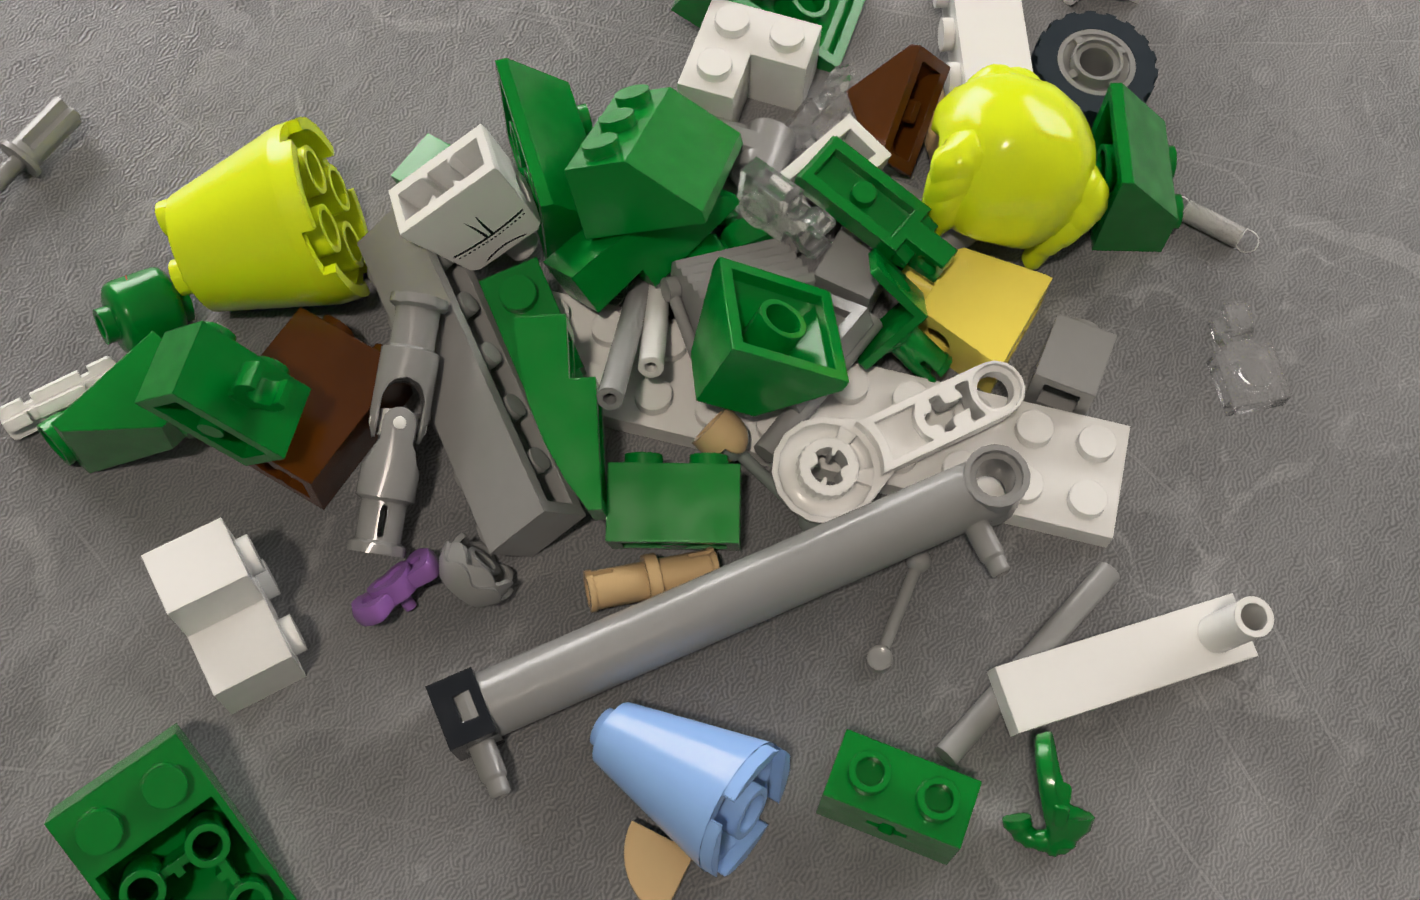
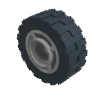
(1089, 53)

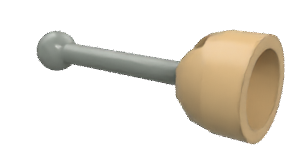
(729, 436)

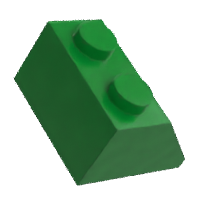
(1139, 175)

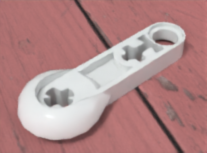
(882, 442)

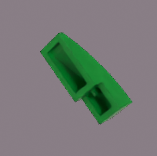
(602, 267)
(564, 405)

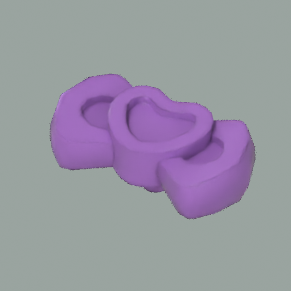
(396, 587)

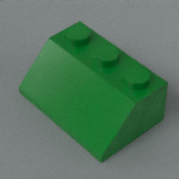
(544, 136)
(650, 164)

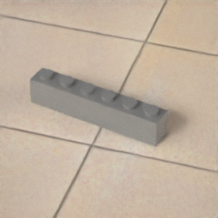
(478, 402)

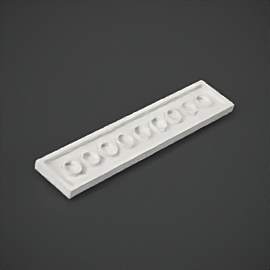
(1070, 456)

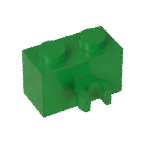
(224, 393)

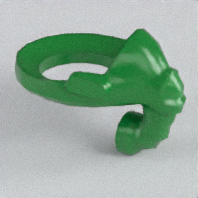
(1063, 821)

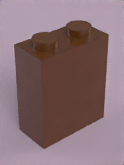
(335, 419)

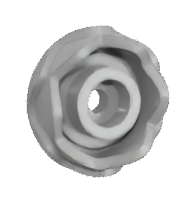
(473, 573)

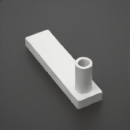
(1128, 661)

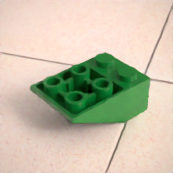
(164, 831)

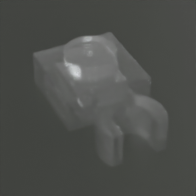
(776, 206)

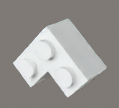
(752, 56)
(223, 605)

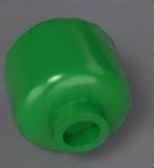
(141, 304)

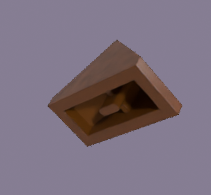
(899, 103)

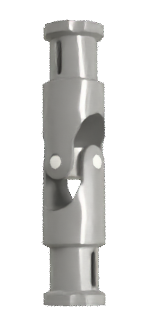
(391, 471)

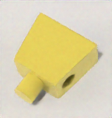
(980, 308)

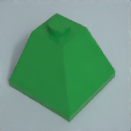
(765, 341)
(107, 425)

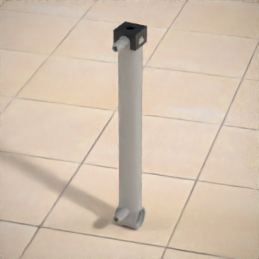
(488, 704)

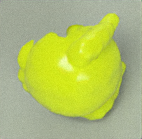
(1014, 165)

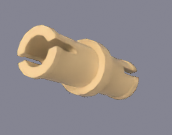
(645, 578)

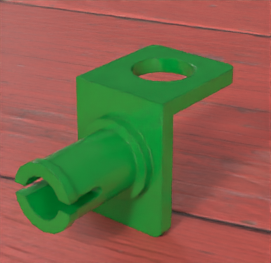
(900, 325)

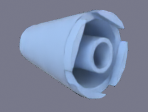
(692, 779)

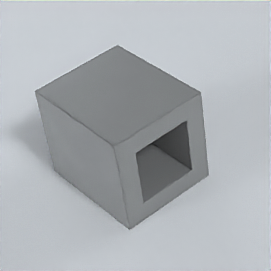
(1070, 365)

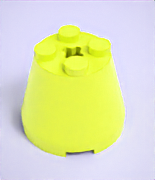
(268, 227)

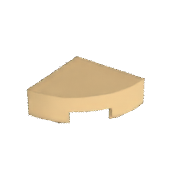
(653, 864)

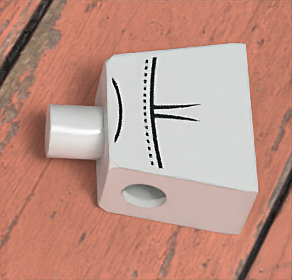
(468, 204)

